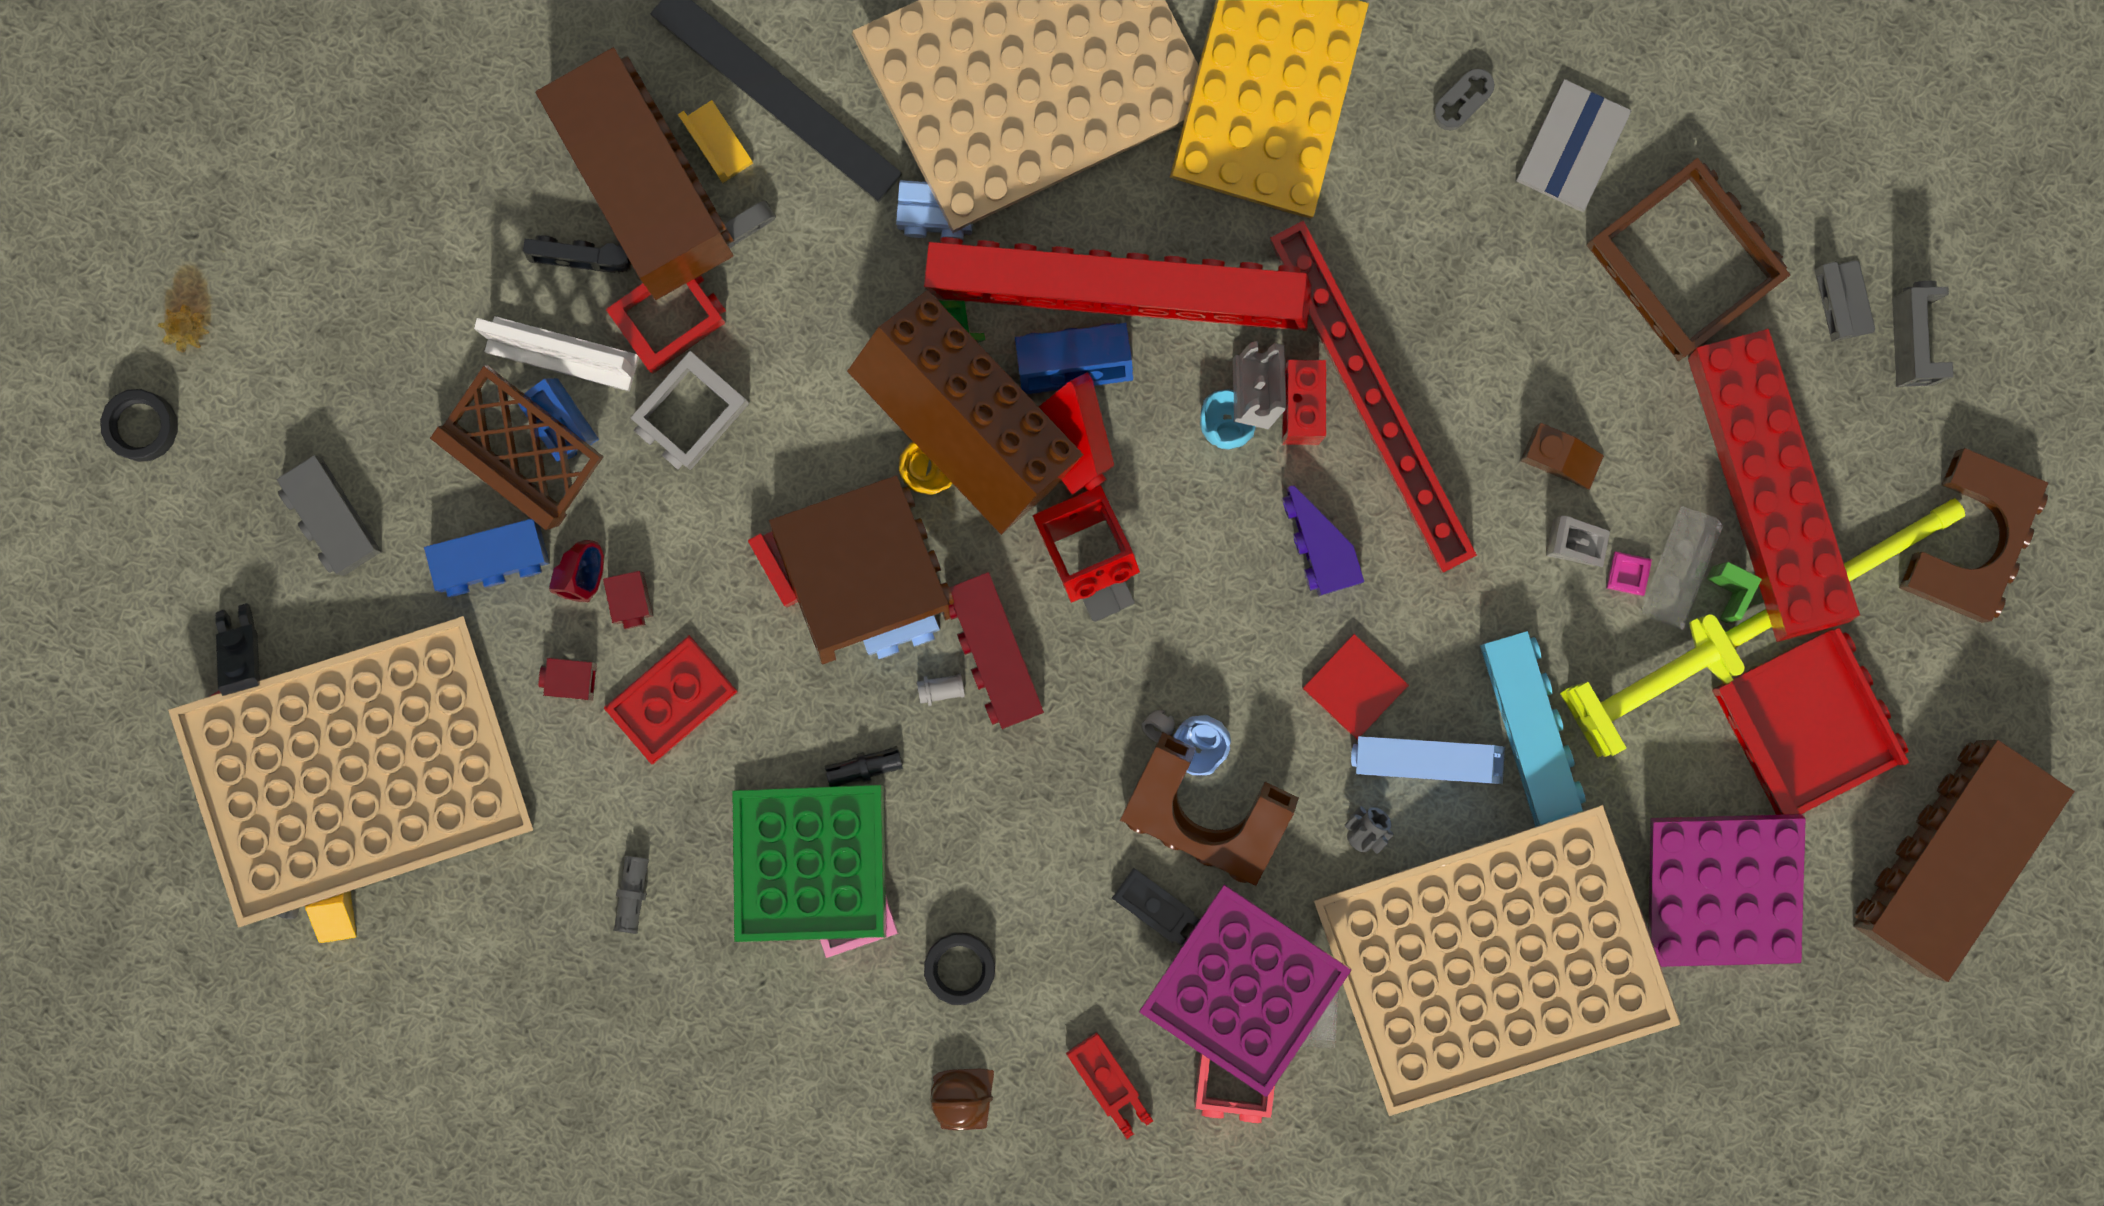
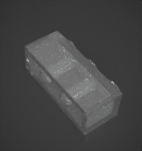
(1681, 567)

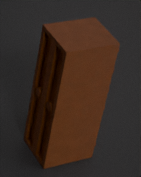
(637, 172)
(964, 411)
(1962, 858)

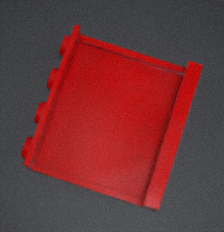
(1811, 723)

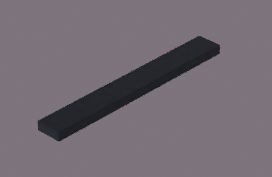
(778, 96)

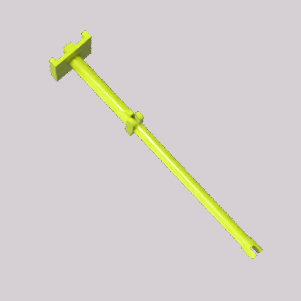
(1716, 647)

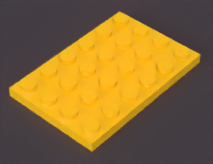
(1269, 99)

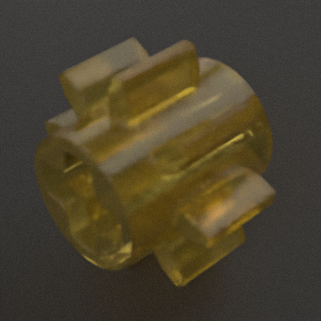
(192, 327)

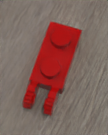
(1107, 1081)

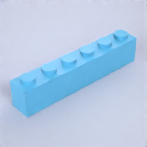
(1533, 727)

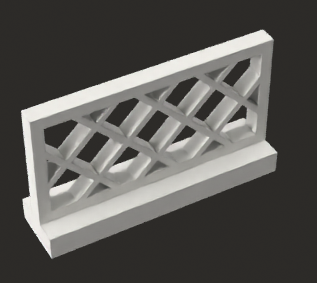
(558, 352)

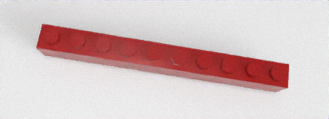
(1375, 402)

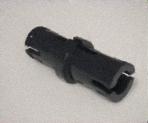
(863, 767)

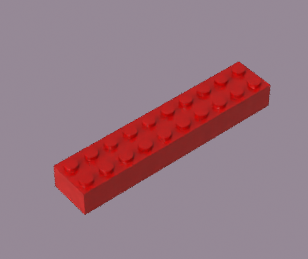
(1118, 284)

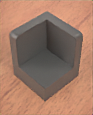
(1108, 601)

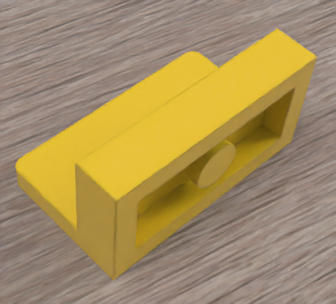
(716, 141)

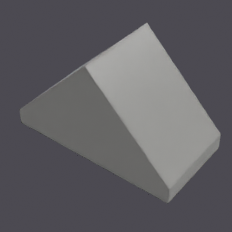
(1577, 541)

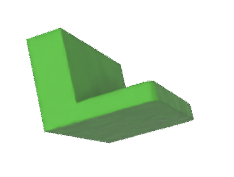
(1740, 583)

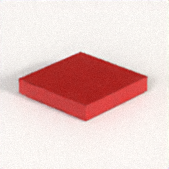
(1355, 686)

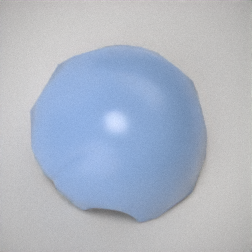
(1208, 736)

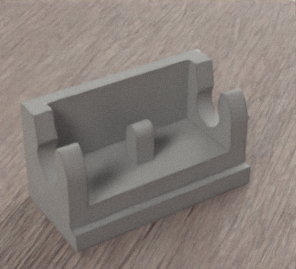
(1259, 385)

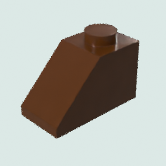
(1562, 455)

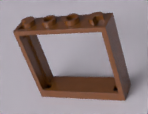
(1728, 210)

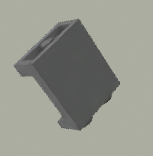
(1912, 336)

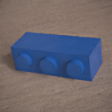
(1056, 358)
(487, 557)

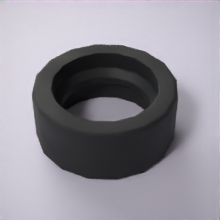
(112, 413)
(931, 968)

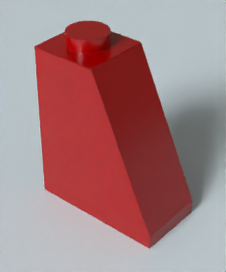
(1079, 417)

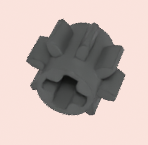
(1369, 829)

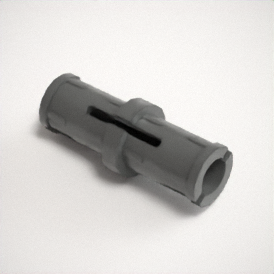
(631, 894)

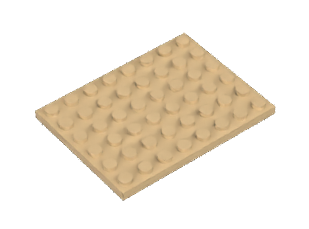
(1025, 90)
(350, 771)
(1497, 961)

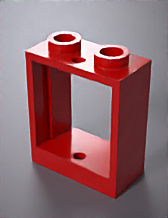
(653, 360)
(1306, 400)
(1089, 510)

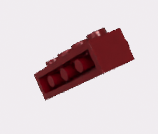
(995, 652)

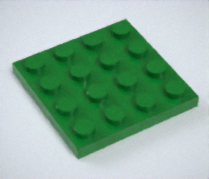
(809, 863)

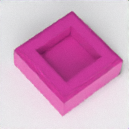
(1629, 573)

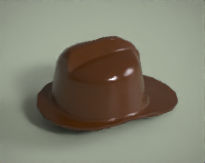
(962, 1098)

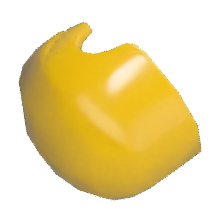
(913, 470)

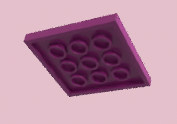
(1727, 889)
(1245, 990)

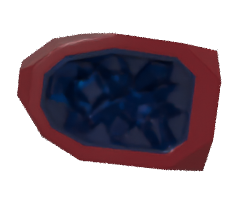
(578, 572)

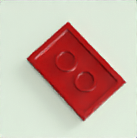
(670, 699)

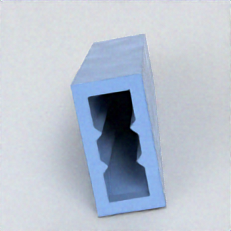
(1428, 760)

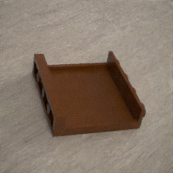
(860, 565)

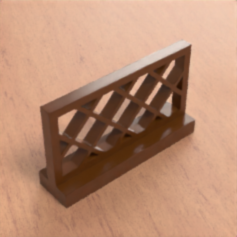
(499, 474)

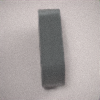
(1457, 93)
(749, 222)

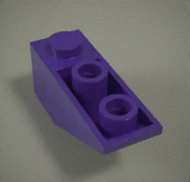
(1328, 552)

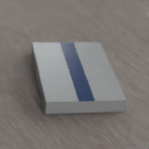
(1573, 145)

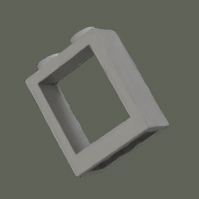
(650, 433)

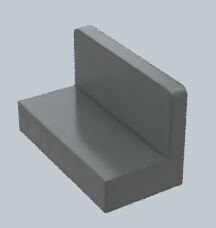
(1844, 300)

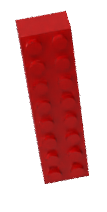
(1773, 485)

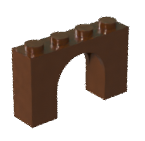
(2014, 502)
(1237, 850)

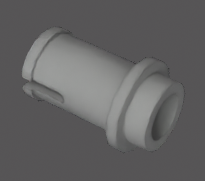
(940, 688)

